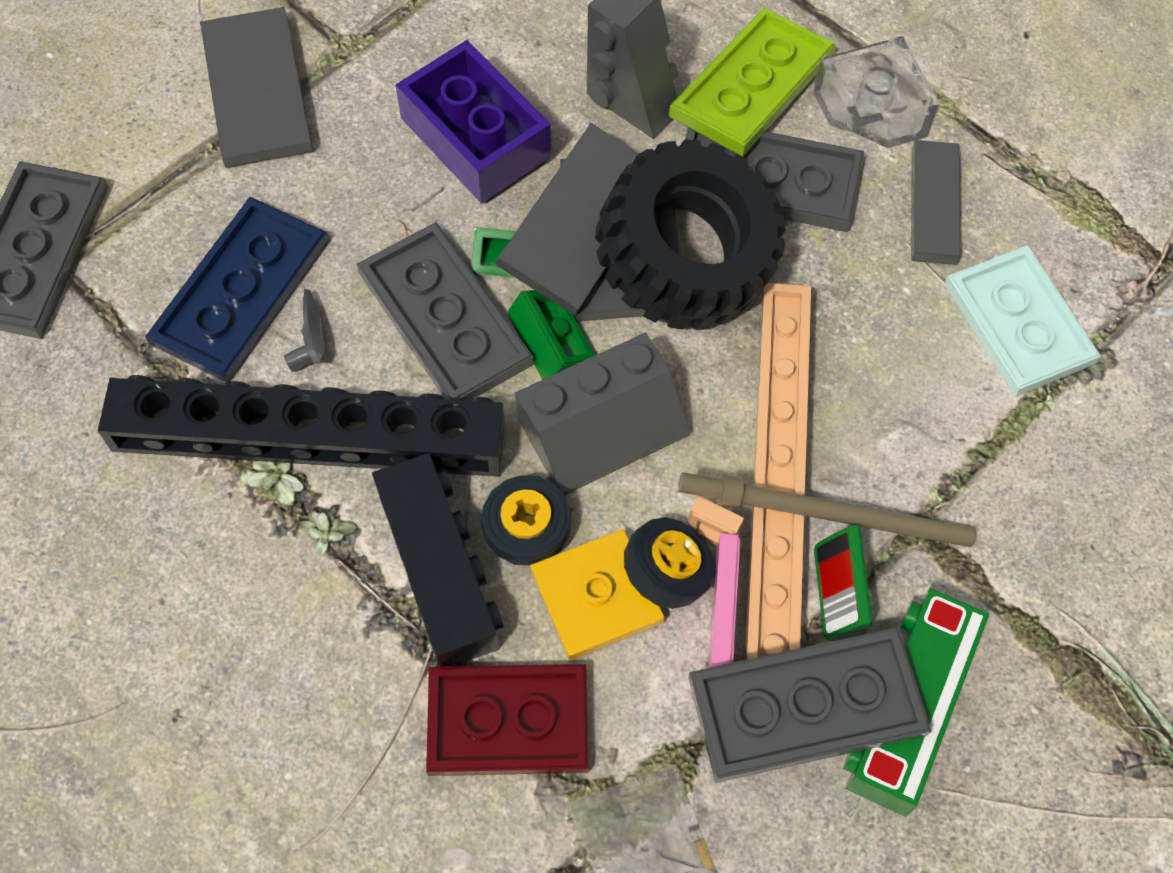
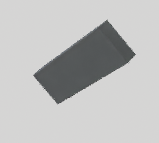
(935, 202)

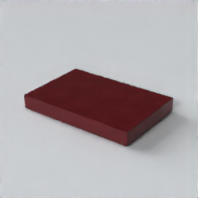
(507, 720)

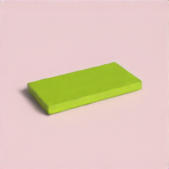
(751, 81)

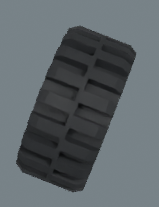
(719, 192)

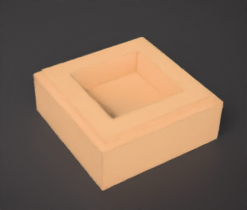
(712, 520)

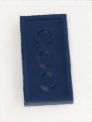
(237, 289)

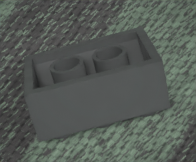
(602, 413)

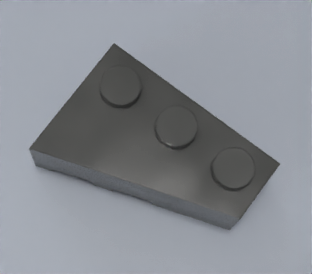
(630, 62)

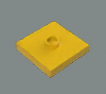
(592, 596)

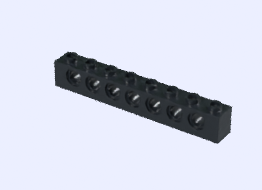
(131, 403)

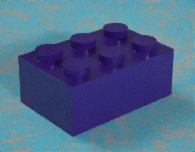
(474, 120)

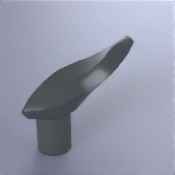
(313, 336)

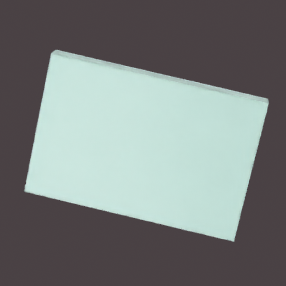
(1021, 320)

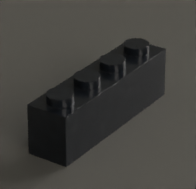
(437, 562)

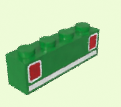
(940, 652)

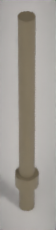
(732, 492)

